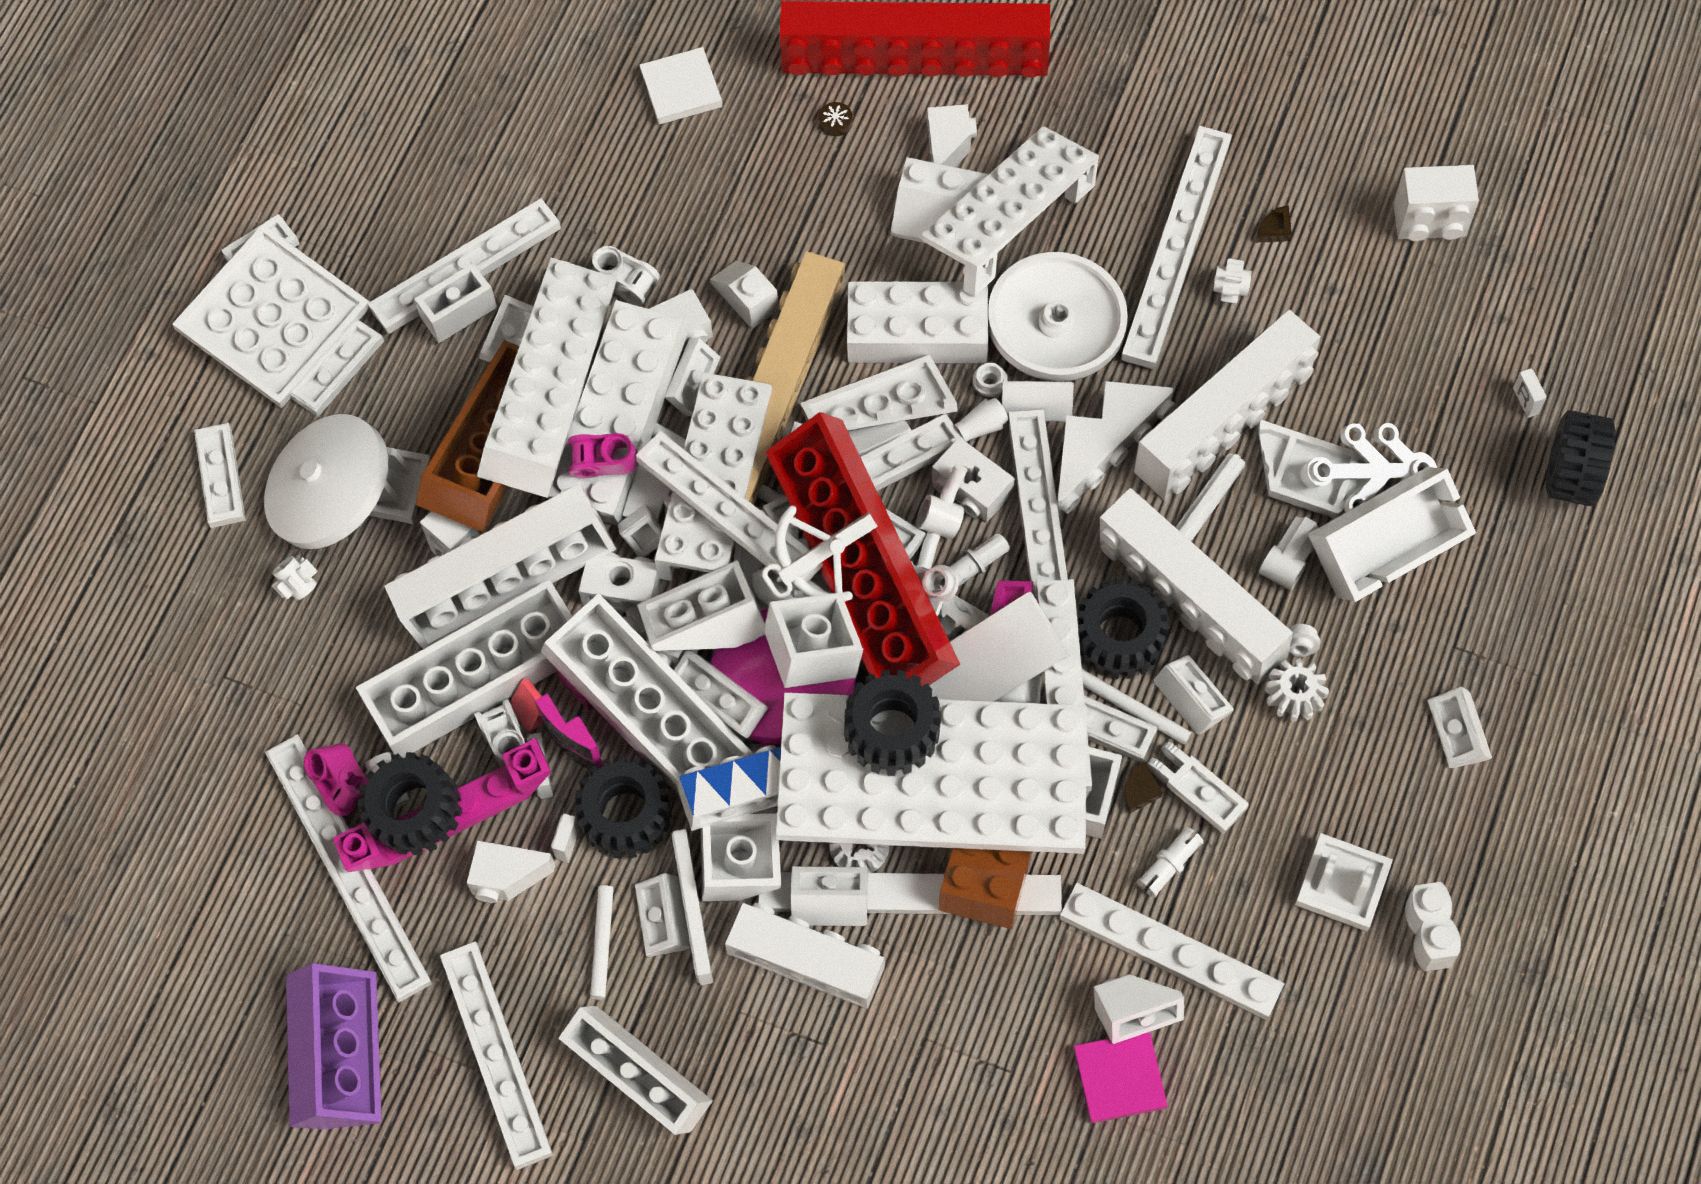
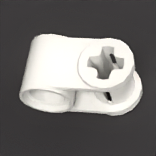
(632, 275)
(500, 730)

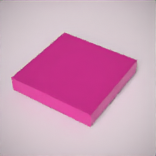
(1120, 1078)

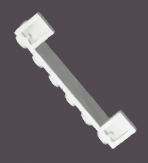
(1009, 201)
(726, 441)

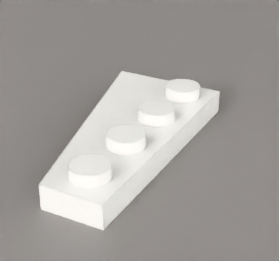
(887, 397)

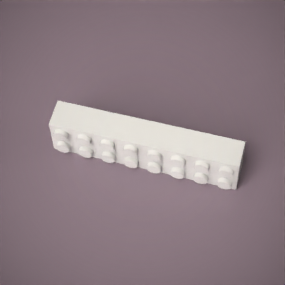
(547, 378)

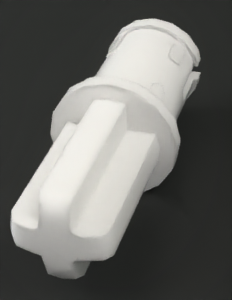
(980, 557)

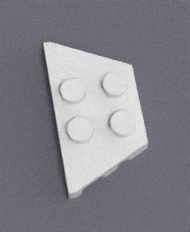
(1283, 458)

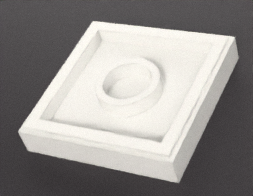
(681, 85)

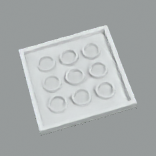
(271, 315)

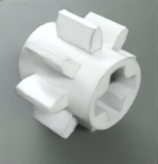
(1232, 281)
(294, 578)

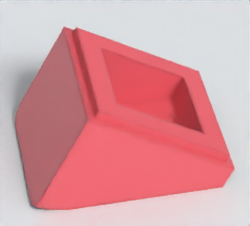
(524, 705)

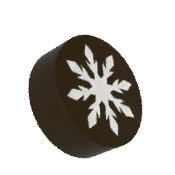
(835, 119)

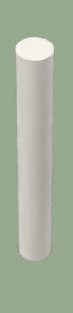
(601, 942)

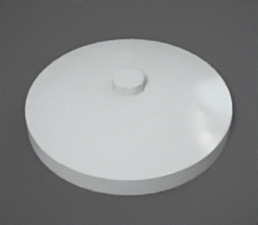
(1057, 316)
(326, 481)

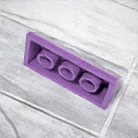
(333, 1047)

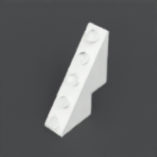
(1096, 444)

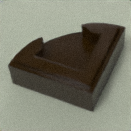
(1275, 226)
(1141, 788)

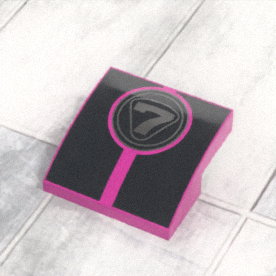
(569, 736)

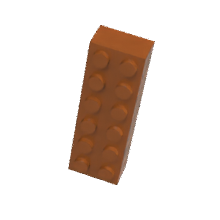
(450, 479)

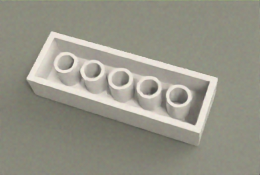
(623, 397)
(1227, 405)
(499, 566)
(1194, 587)
(465, 671)
(639, 693)

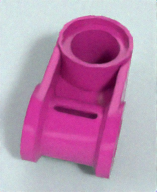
(594, 455)
(333, 774)

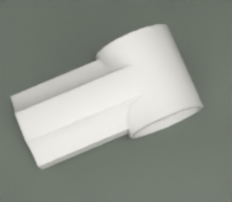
(1288, 559)

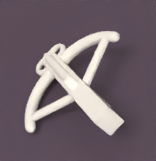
(832, 545)

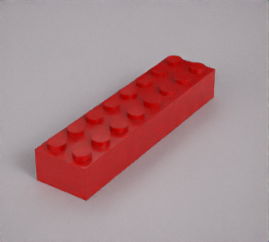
(915, 38)
(888, 603)

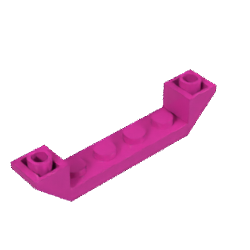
(481, 799)

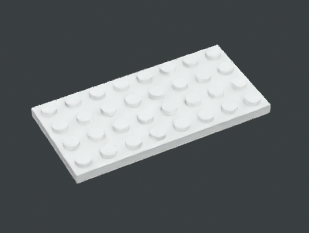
(994, 783)

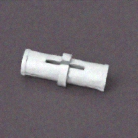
(1170, 862)

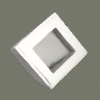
(641, 531)

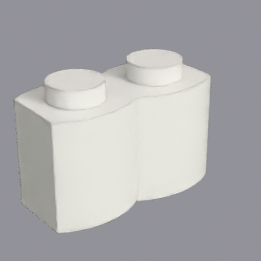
(1436, 936)

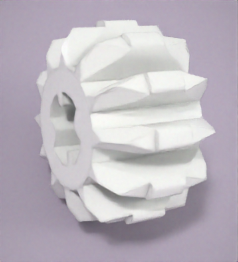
(1298, 676)

